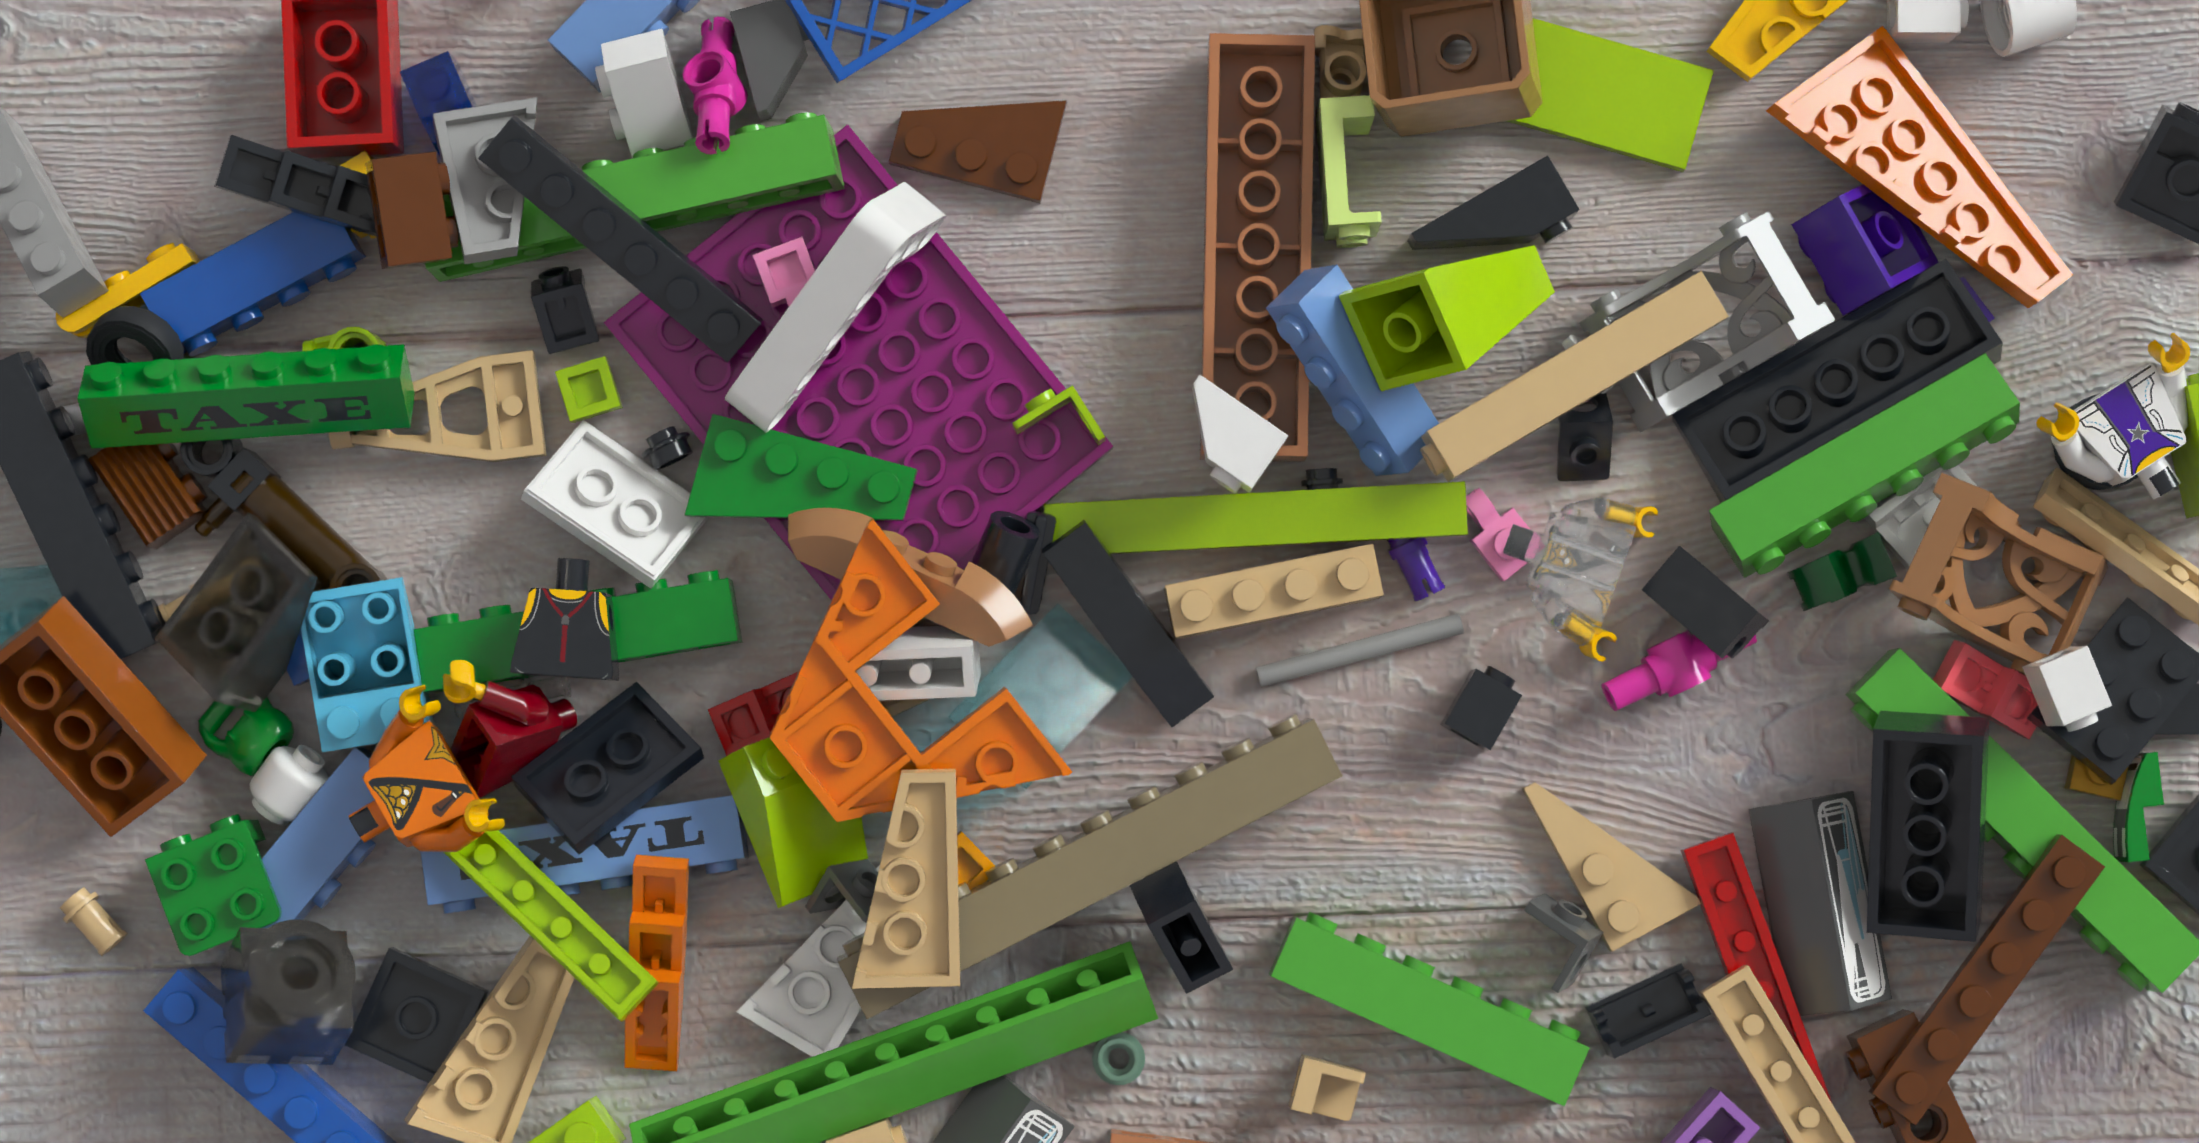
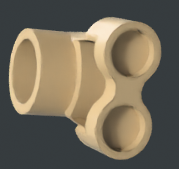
(1340, 58)

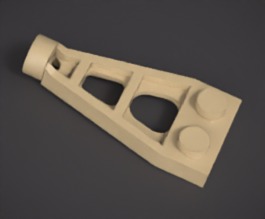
(511, 409)

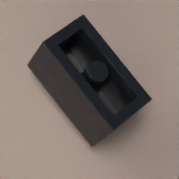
(1181, 927)

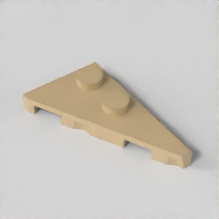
(1614, 883)

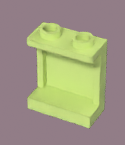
(1334, 120)

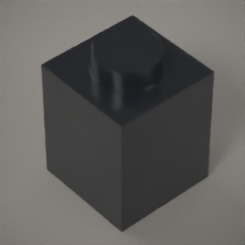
(1482, 707)

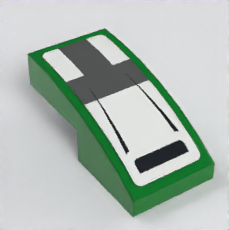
(2140, 790)

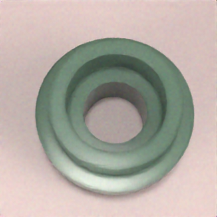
(1122, 1075)

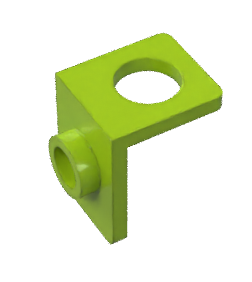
(1048, 402)

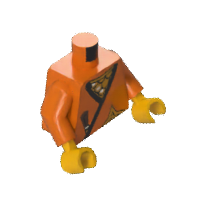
(421, 786)

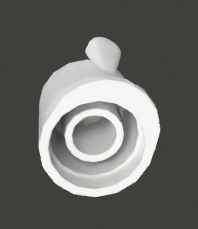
(2026, 23)

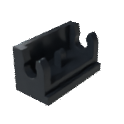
(1704, 604)
(1647, 1011)

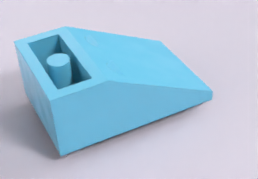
(359, 660)

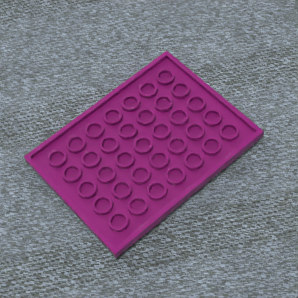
(915, 380)

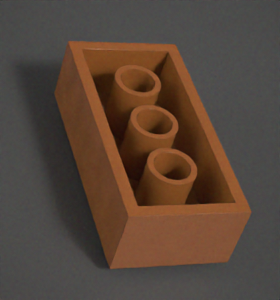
(91, 718)

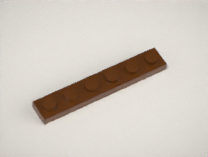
(1986, 979)

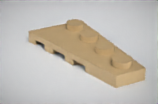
(915, 900)
(496, 1060)

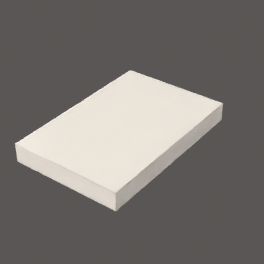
(614, 503)

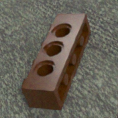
(1871, 1053)

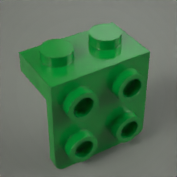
(214, 884)

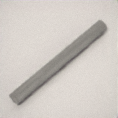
(1359, 650)

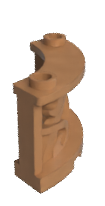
(1939, 574)

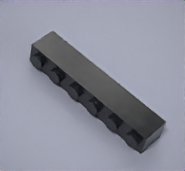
(65, 511)

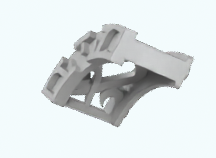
(1778, 331)

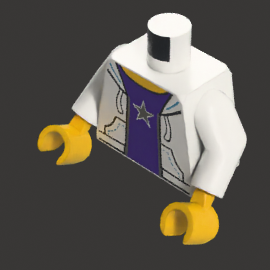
(2129, 424)

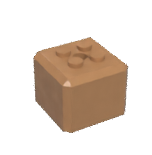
(1426, 94)

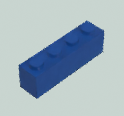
(252, 277)

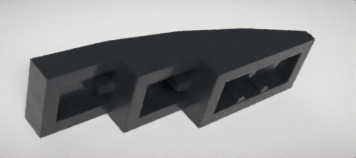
(297, 184)
(1127, 623)

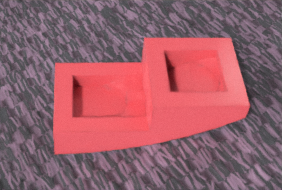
(1987, 688)

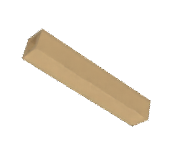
(1572, 377)

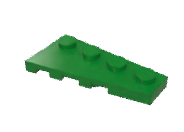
(778, 474)

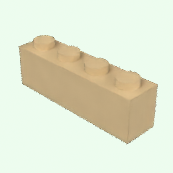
(1273, 591)

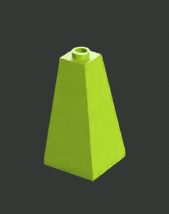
(1444, 314)

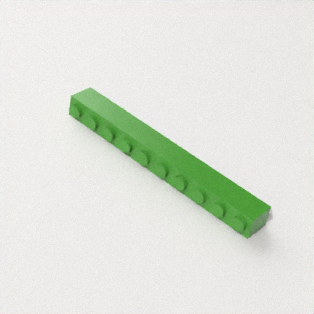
(919, 1058)

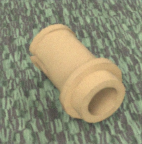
(93, 920)

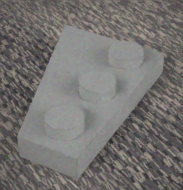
(482, 202)

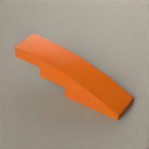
(659, 946)

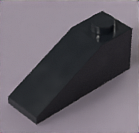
(1509, 213)

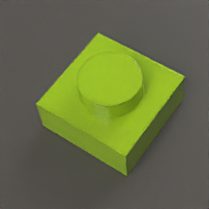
(588, 389)

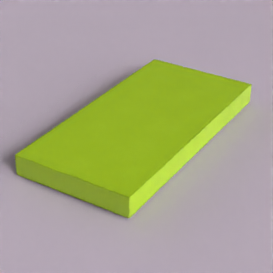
(1617, 96)

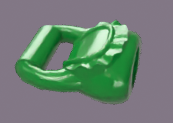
(250, 737)

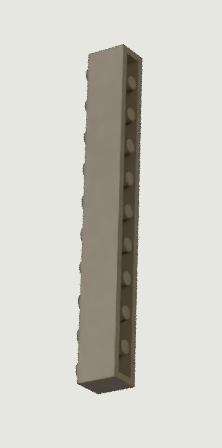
(1126, 846)

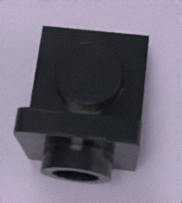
(563, 309)

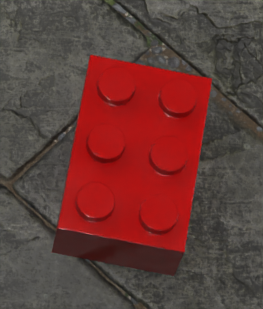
(342, 77)

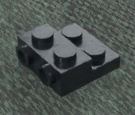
(2166, 173)

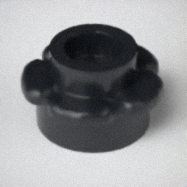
(667, 448)

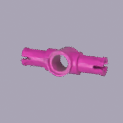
(715, 85)
(1667, 668)

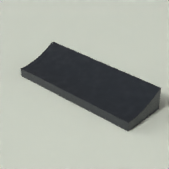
(1836, 379)

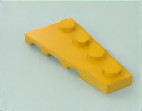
(1765, 30)

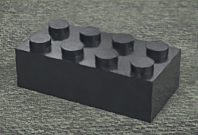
(1927, 825)

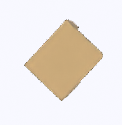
(1325, 1088)

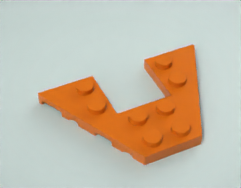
(846, 738)

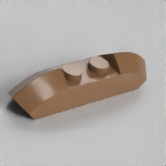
(969, 599)

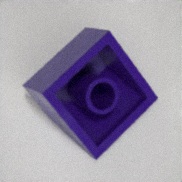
(1862, 247)

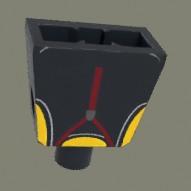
(568, 629)

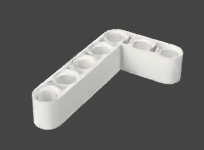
(870, 246)

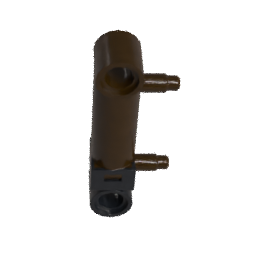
(254, 487)

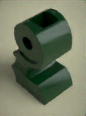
(1843, 572)

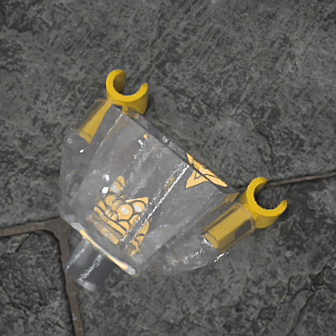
(1579, 565)

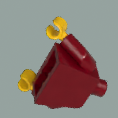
(502, 727)

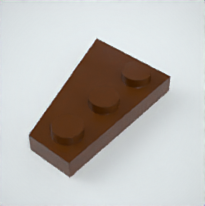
(983, 146)

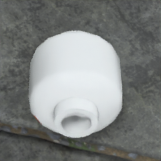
(287, 782)

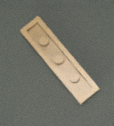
(2121, 542)
(1774, 1060)

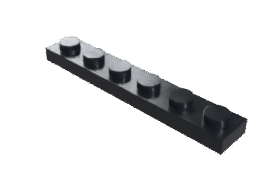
(620, 238)

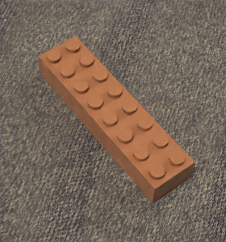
(1257, 221)

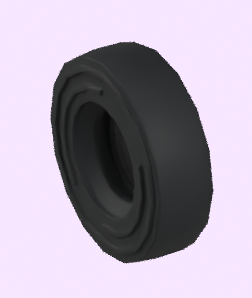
(133, 324)

